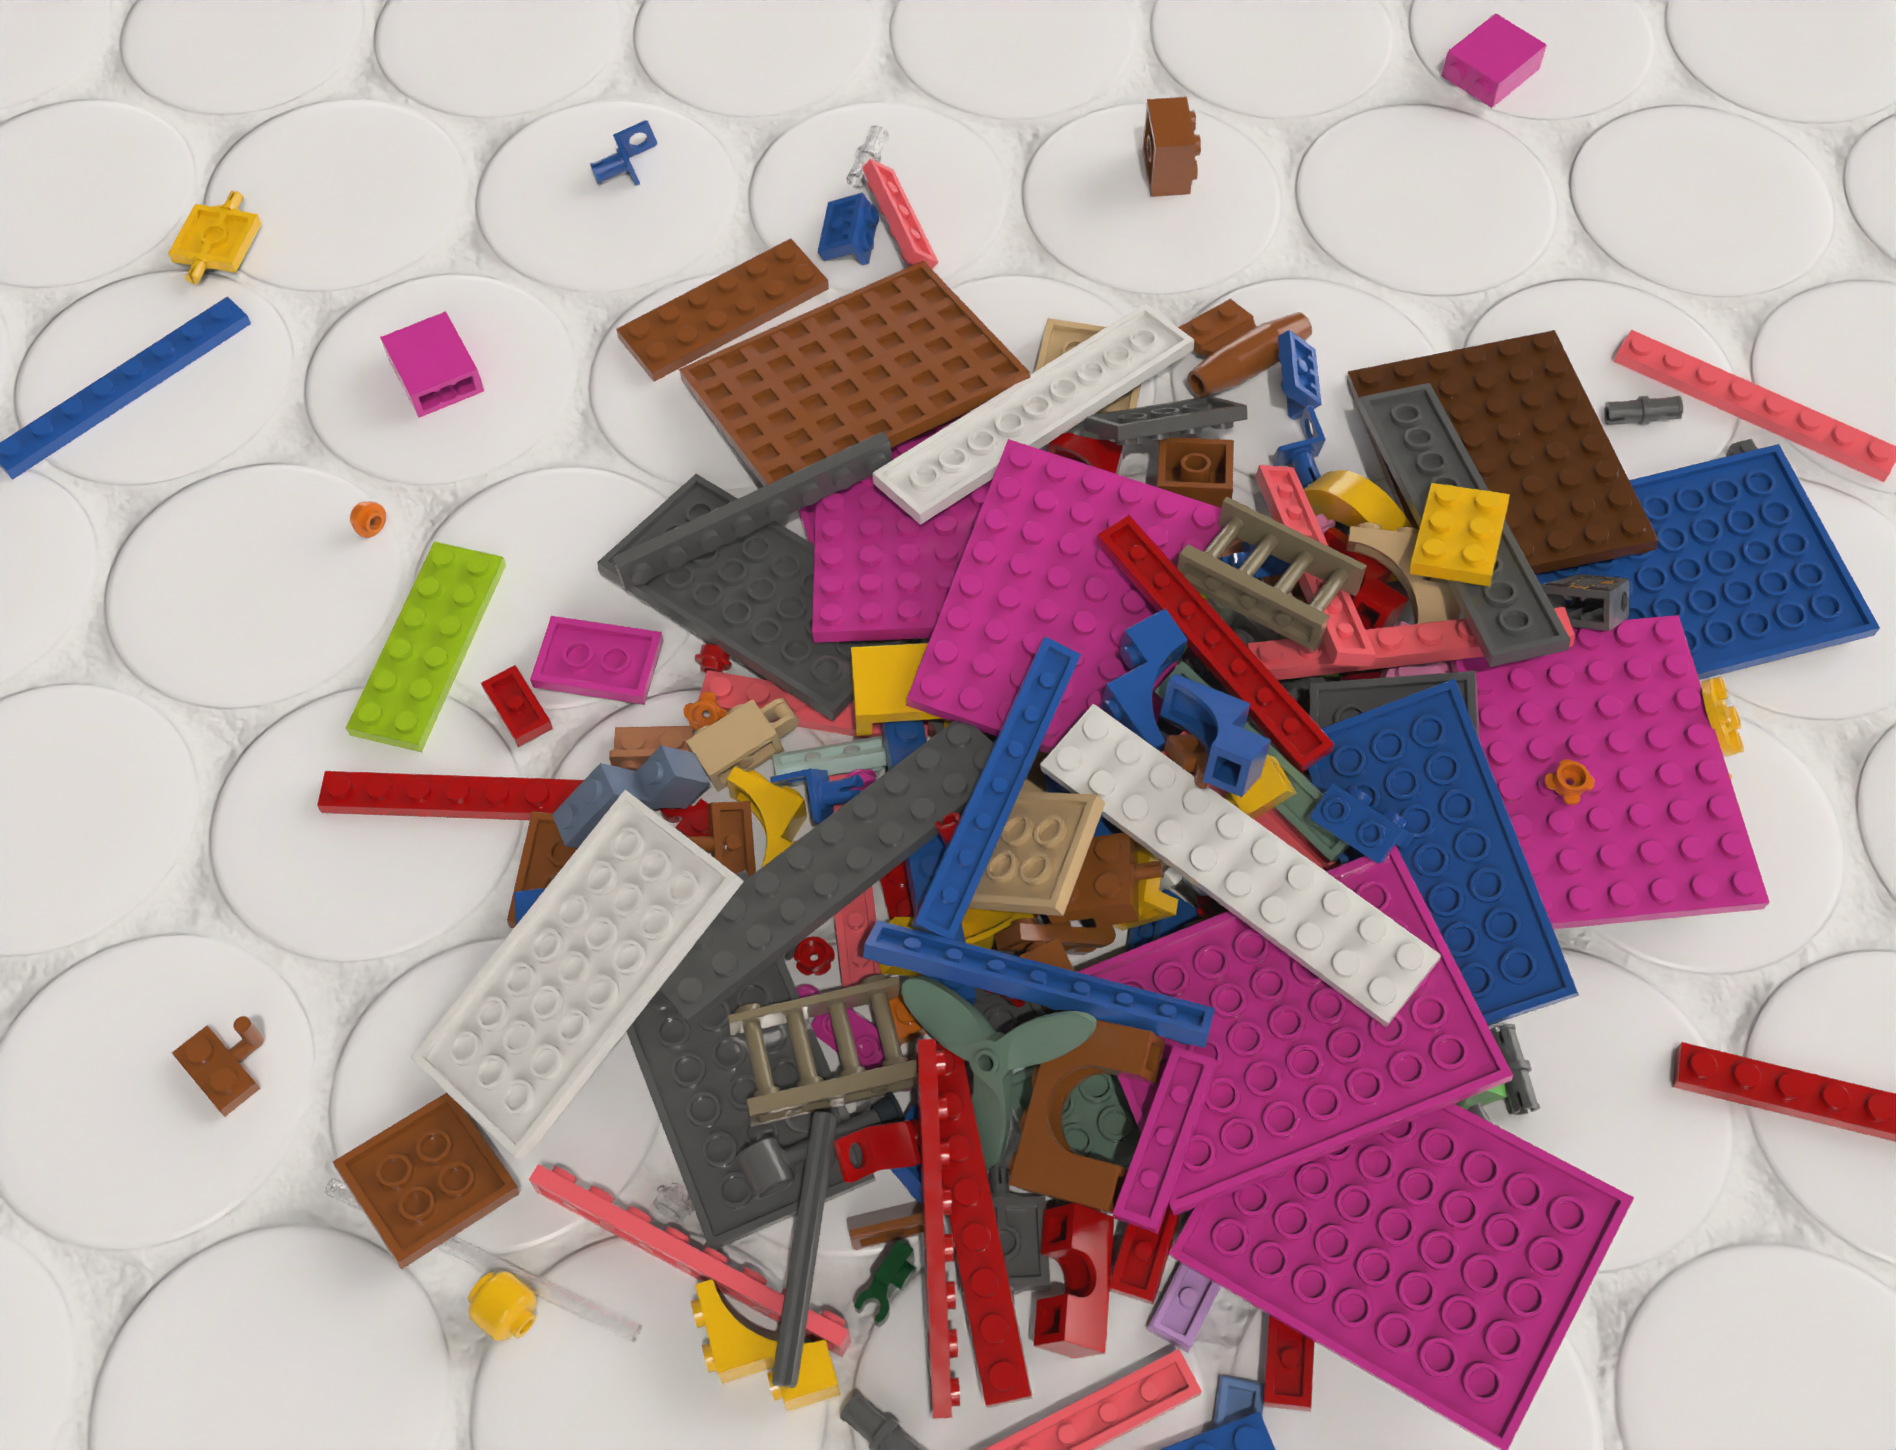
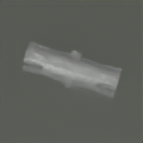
(869, 150)

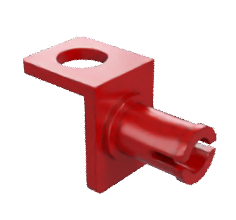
(882, 1148)

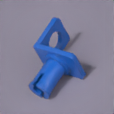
(619, 161)
(1302, 453)
(821, 791)

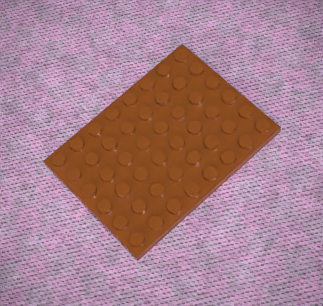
(856, 367)

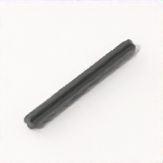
(804, 1251)

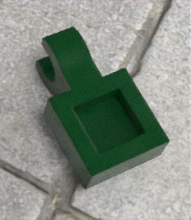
(893, 1273)

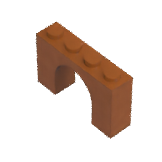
(1044, 1158)

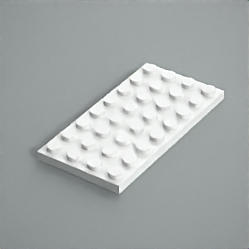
(575, 973)

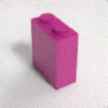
(1493, 60)
(432, 364)

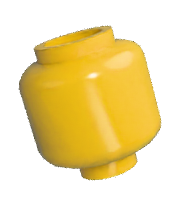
(502, 1306)

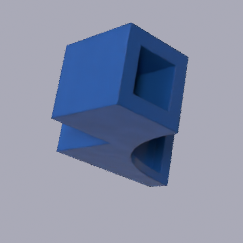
(1149, 651)
(1218, 722)

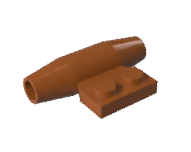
(1236, 346)

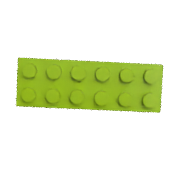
(426, 647)

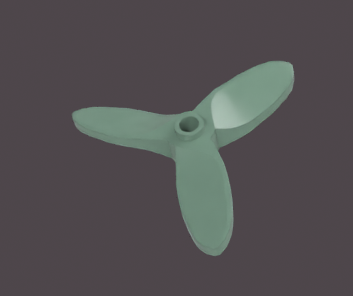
(991, 1053)

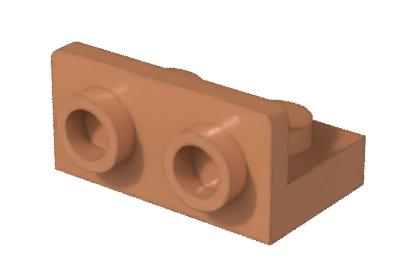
(637, 744)

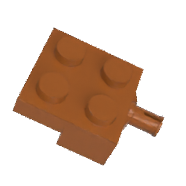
(1109, 882)

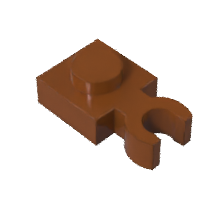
(1189, 755)

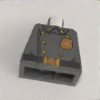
(1596, 601)

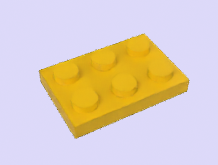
(1460, 534)

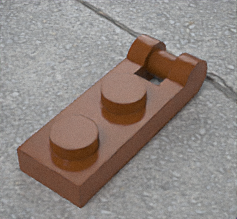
(1073, 939)

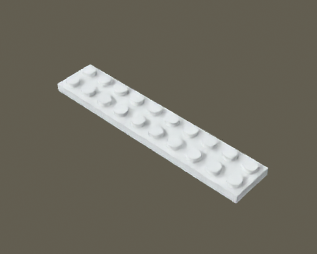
(1032, 412)
(1243, 866)

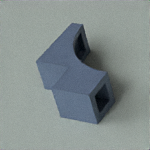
(664, 781)

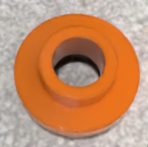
(368, 518)

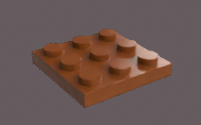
(425, 1179)

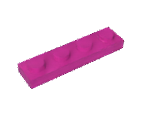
(1165, 1139)

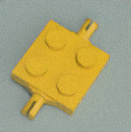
(215, 237)

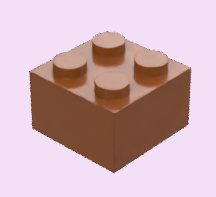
(1170, 146)
(1197, 468)

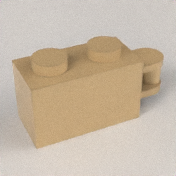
(742, 739)

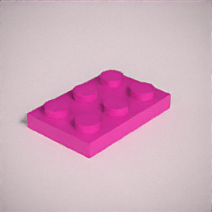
(597, 660)

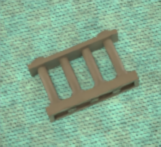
(1257, 599)
(811, 1091)

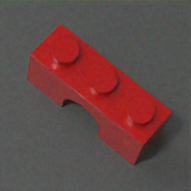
(1083, 1247)

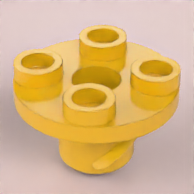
(1722, 718)

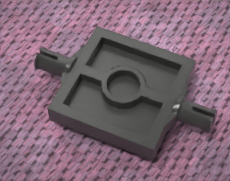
(1021, 1236)

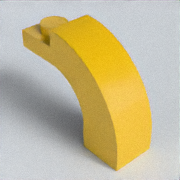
(1354, 500)

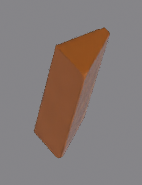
(885, 1225)

